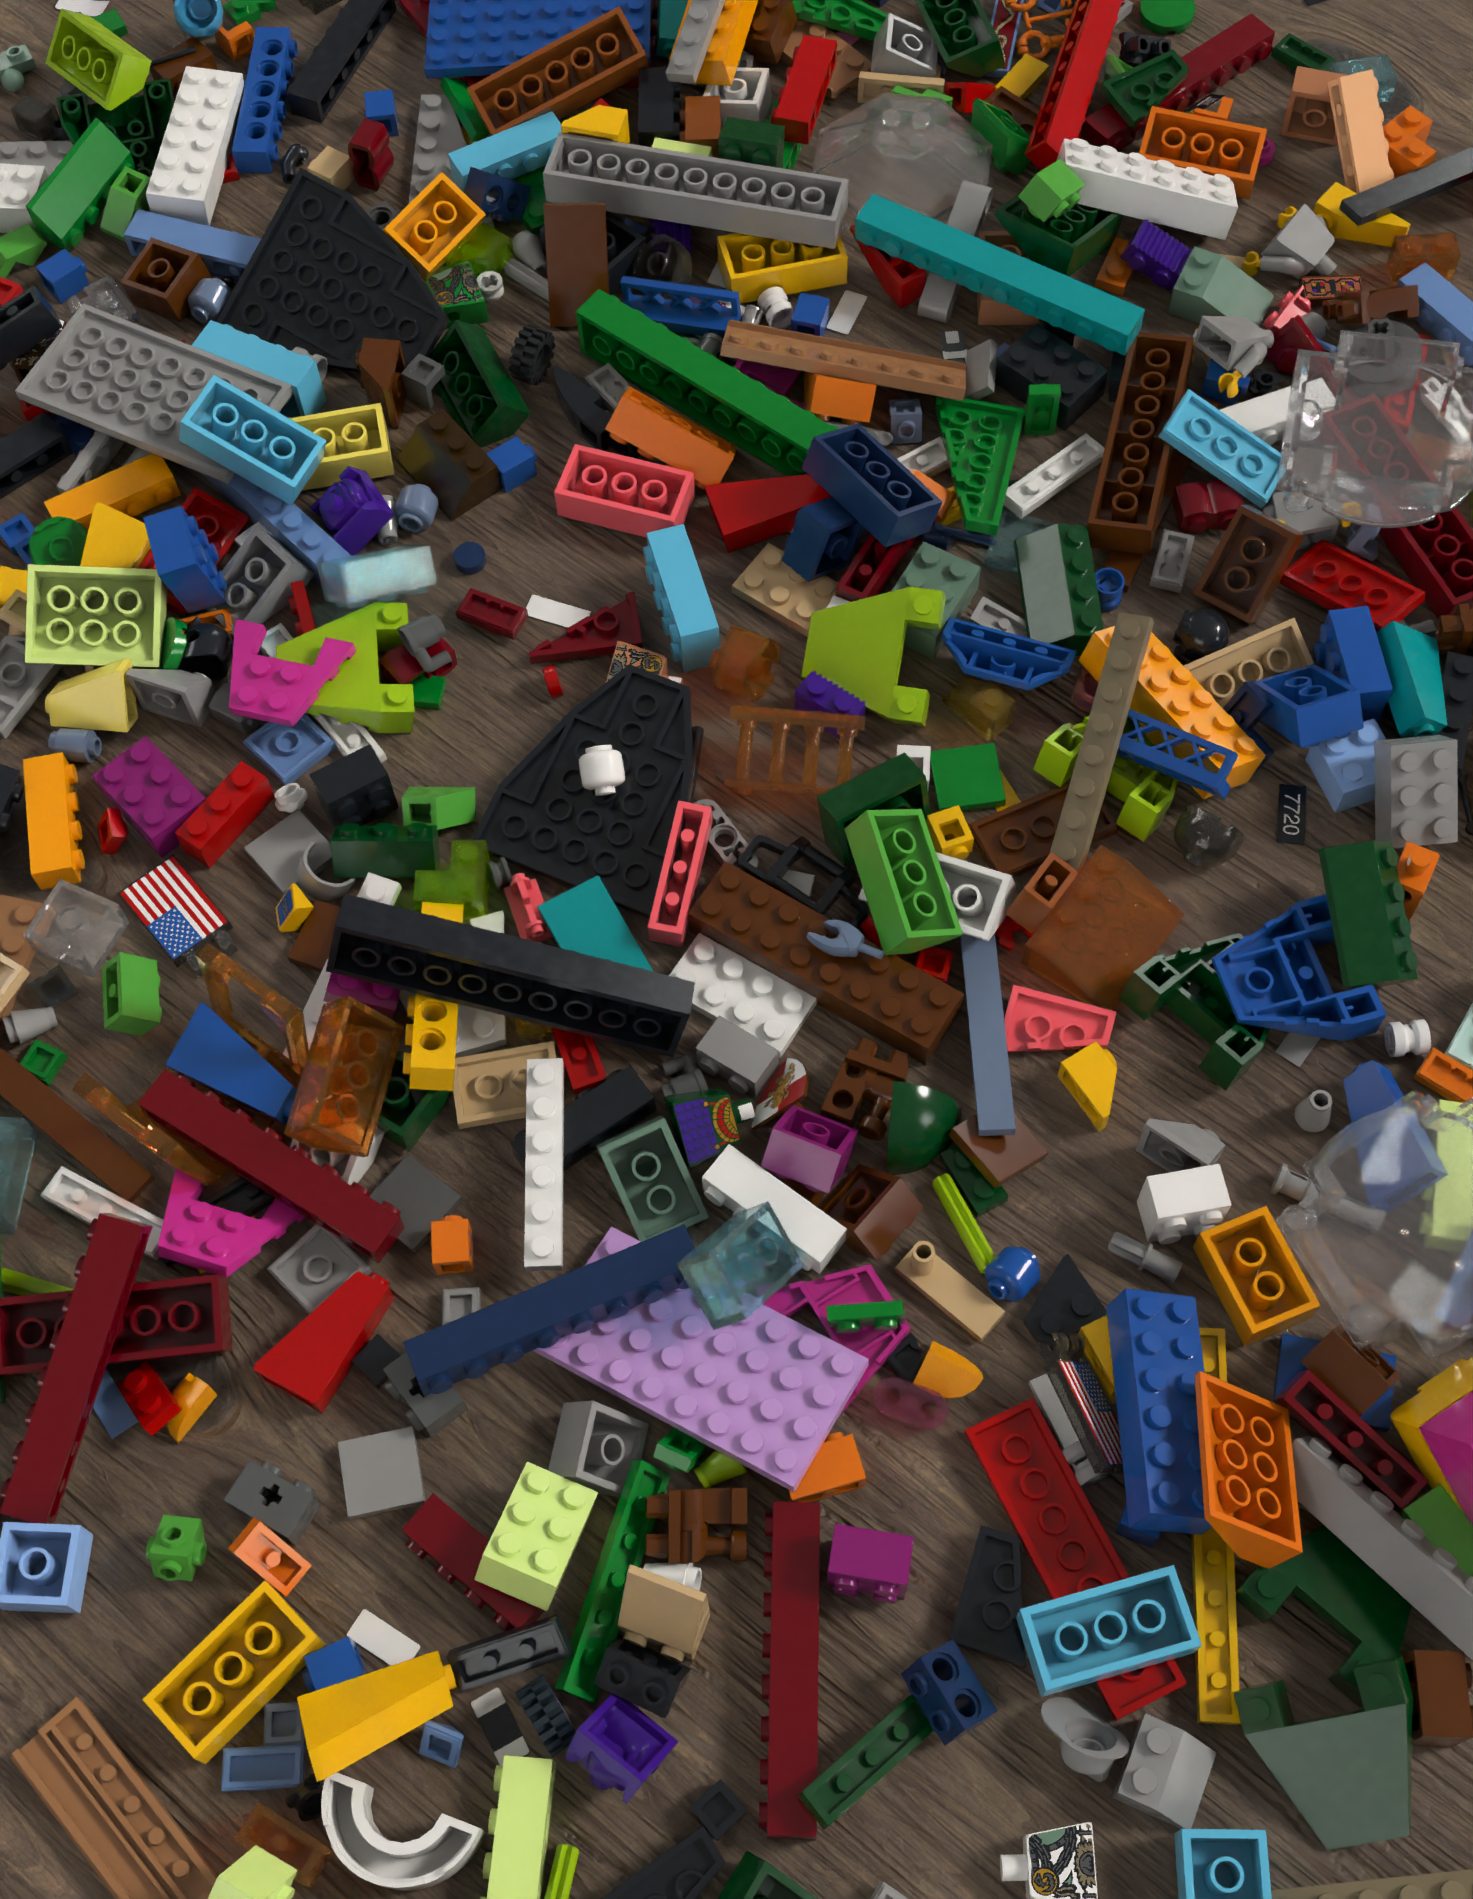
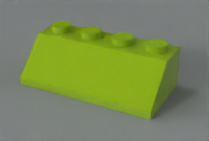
(96, 60)

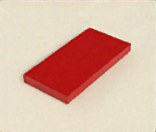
(1346, 581)

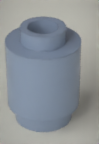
(76, 744)

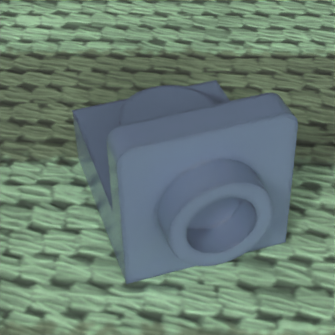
(905, 420)
(1362, 542)

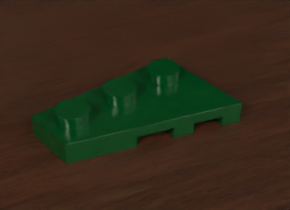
(1144, 86)

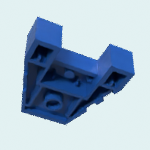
(1281, 986)

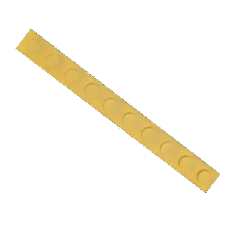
(1215, 1593)

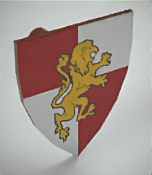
(783, 1091)

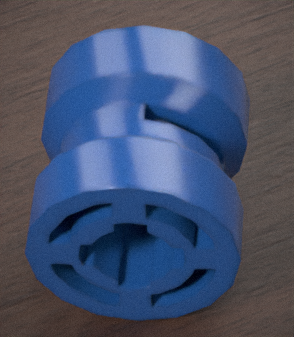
(1110, 587)

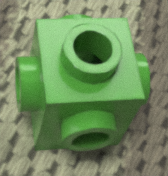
(177, 1548)

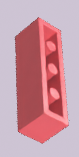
(676, 897)

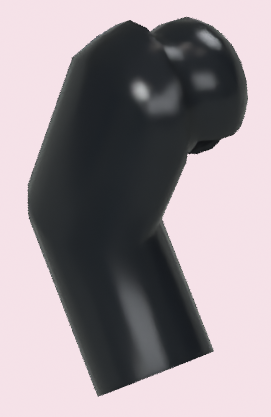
(289, 160)

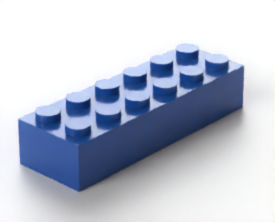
(1154, 1367)

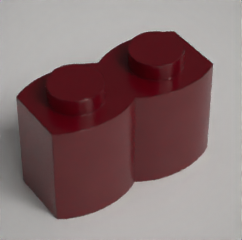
(370, 154)
(1205, 506)
(402, 668)

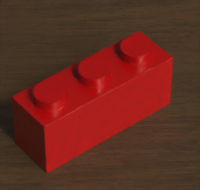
(225, 814)

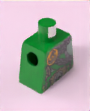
(459, 294)

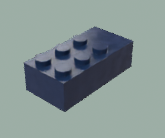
(871, 484)

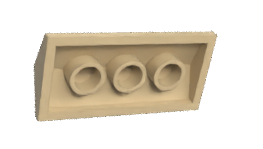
(1251, 659)

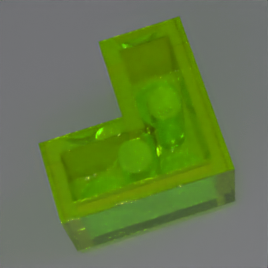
(463, 884)

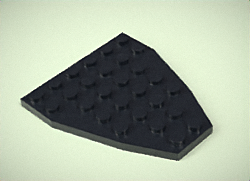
(331, 280)
(571, 835)

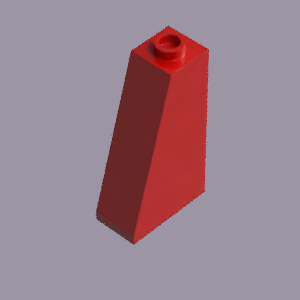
(760, 507)
(320, 1348)

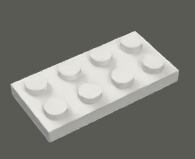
(743, 993)

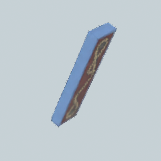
(1006, 25)

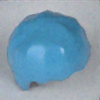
(198, 17)

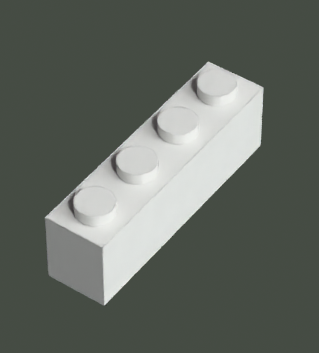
(1262, 415)
(744, 1184)

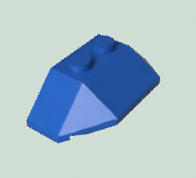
(1005, 656)

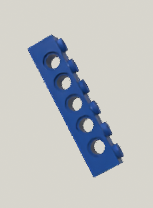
(264, 100)

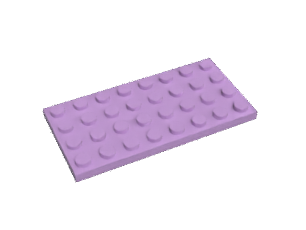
(747, 1389)

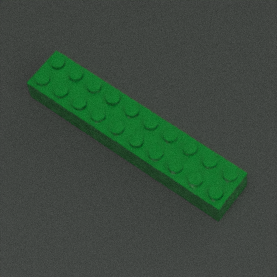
(698, 384)

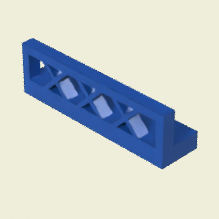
(681, 313)
(1169, 764)

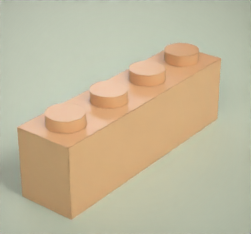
(1360, 131)

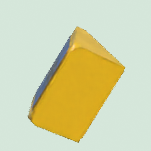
(292, 909)

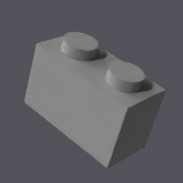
(736, 1056)

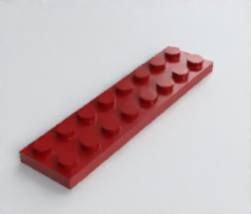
(1060, 1532)

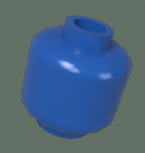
(1013, 1273)

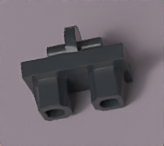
(1141, 48)

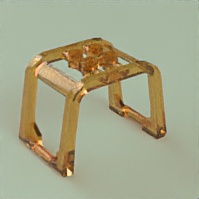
(289, 1018)

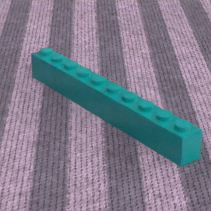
(999, 274)

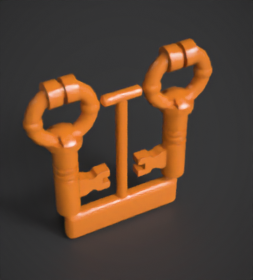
(1046, 41)

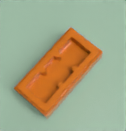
(1446, 1077)

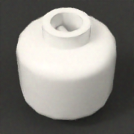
(601, 769)

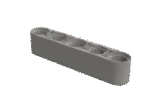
(968, 216)

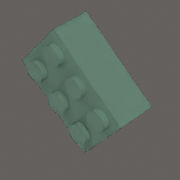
(944, 572)

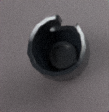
(1201, 633)
(207, 650)

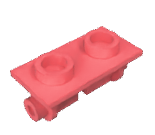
(1290, 307)
(523, 898)

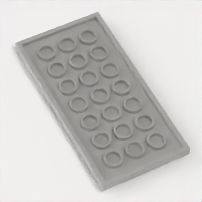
(136, 384)

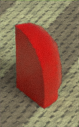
(965, 93)

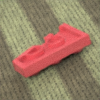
(1053, 1023)

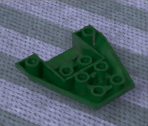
(136, 122)

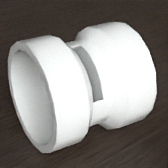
(776, 307)
(1407, 1038)

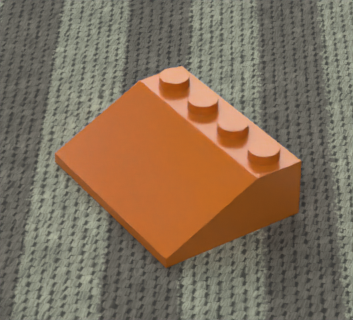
(1247, 1472)

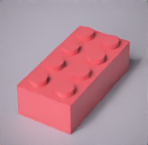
(623, 492)

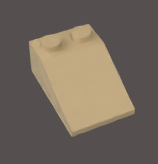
(662, 1614)

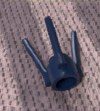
(943, 536)

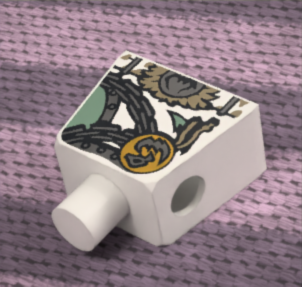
(1055, 1864)

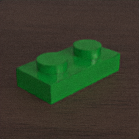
(1041, 409)
(850, 1317)

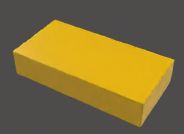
(1024, 76)

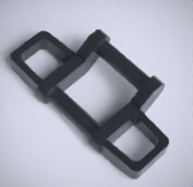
(791, 854)

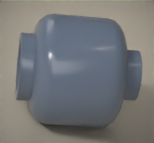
(208, 299)
(416, 507)

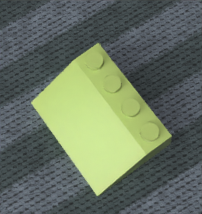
(94, 615)

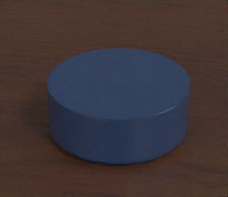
(469, 558)

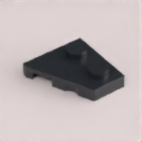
(1063, 1304)

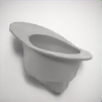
(1085, 1738)

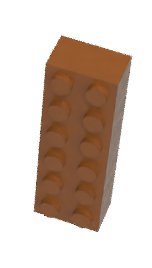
(561, 74)

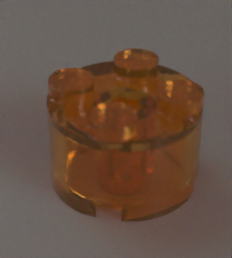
(745, 663)

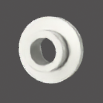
(290, 798)

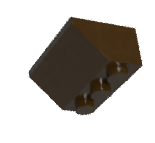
(450, 465)

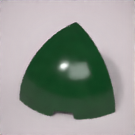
(918, 1126)

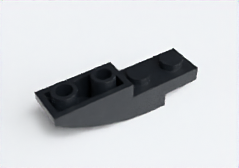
(586, 413)

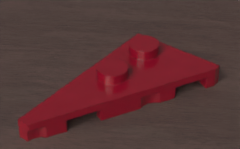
(1286, 343)
(594, 634)

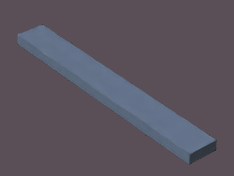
(987, 1037)

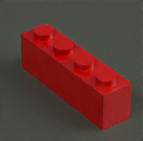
(805, 88)

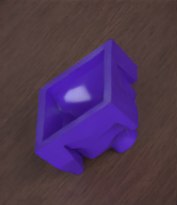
(353, 510)
(620, 1746)

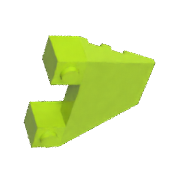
(863, 649)
(356, 689)
(1143, 790)

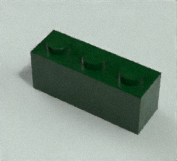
(384, 850)

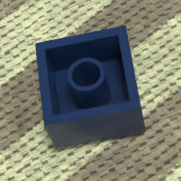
(822, 539)

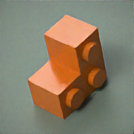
(1407, 141)

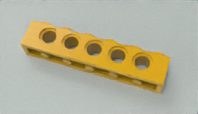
(434, 1027)

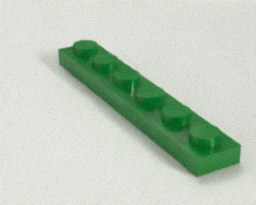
(601, 1609)

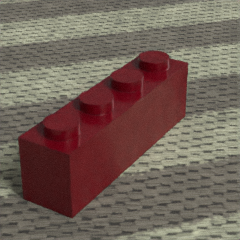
(872, 569)
(1350, 1438)
(458, 1551)

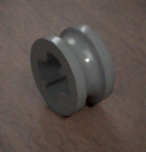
(500, 873)

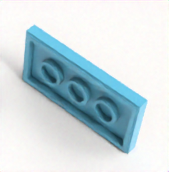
(1223, 448)

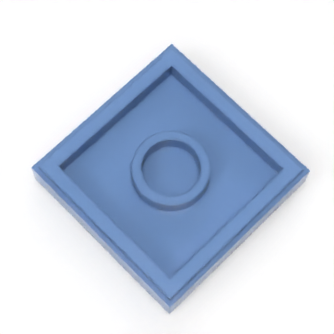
(289, 750)

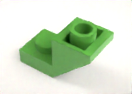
(20, 246)

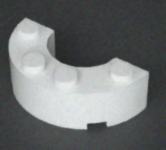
(391, 1863)

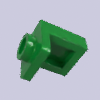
(679, 1451)

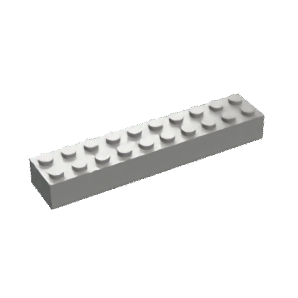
(697, 190)

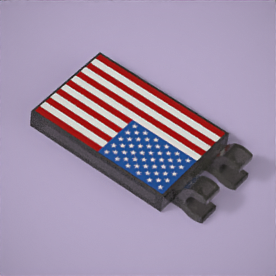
(178, 913)
(1083, 1401)

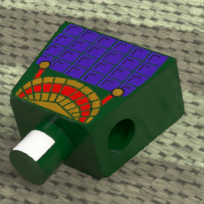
(706, 1122)

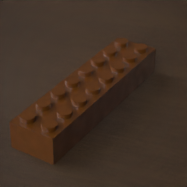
(1134, 456)
(872, 993)

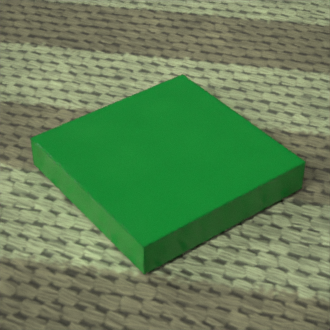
(967, 777)

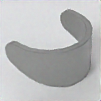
(316, 887)

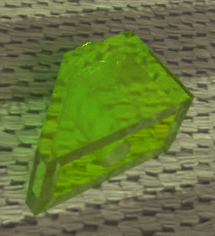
(484, 249)

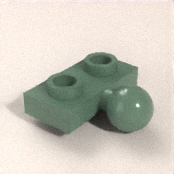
(12, 65)

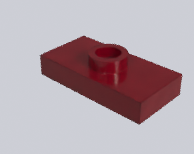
(492, 613)

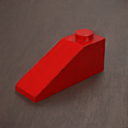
(898, 277)

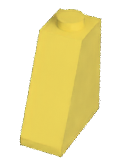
(95, 700)

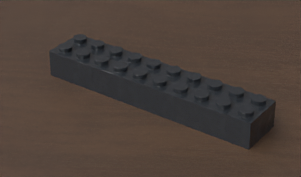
(509, 976)

